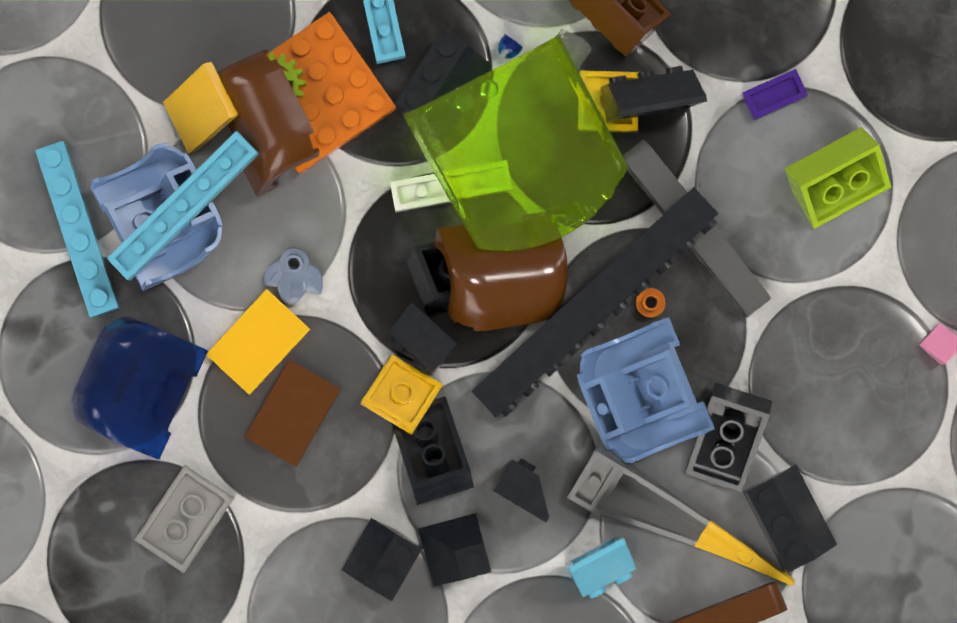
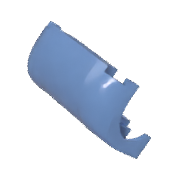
(138, 191)
(641, 393)

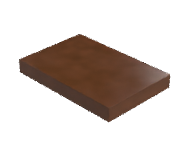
(292, 413)

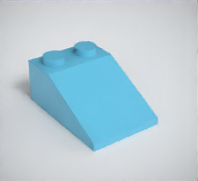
(602, 566)

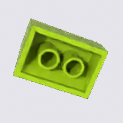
(838, 177)

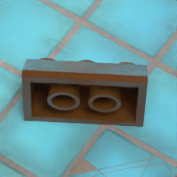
(624, 21)

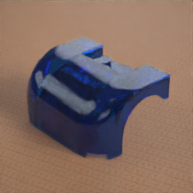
(135, 384)

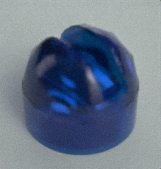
(511, 45)

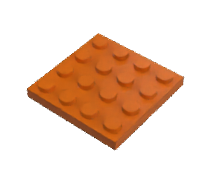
(340, 88)

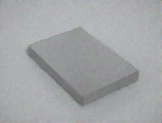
(184, 518)

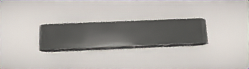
(710, 248)

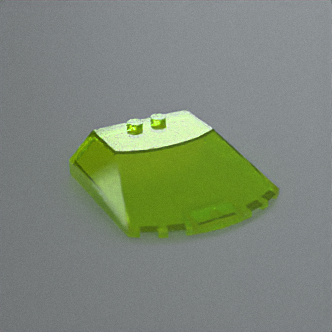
(521, 150)

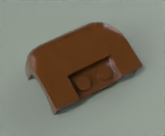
(267, 119)
(501, 286)

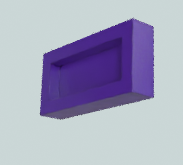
(774, 94)

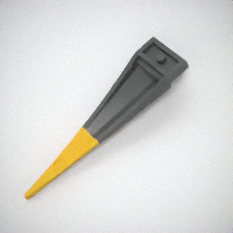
(631, 496)

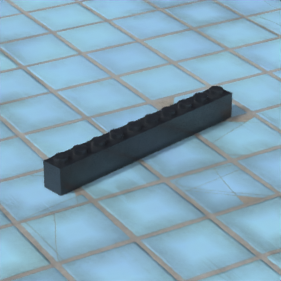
(595, 302)

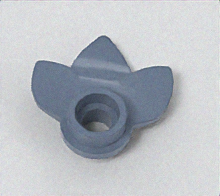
(293, 281)

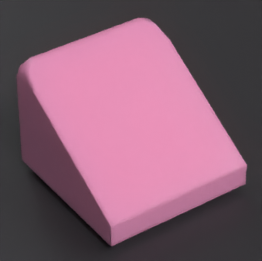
(940, 344)

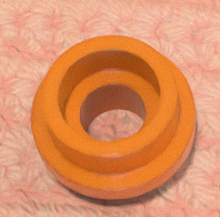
(650, 312)

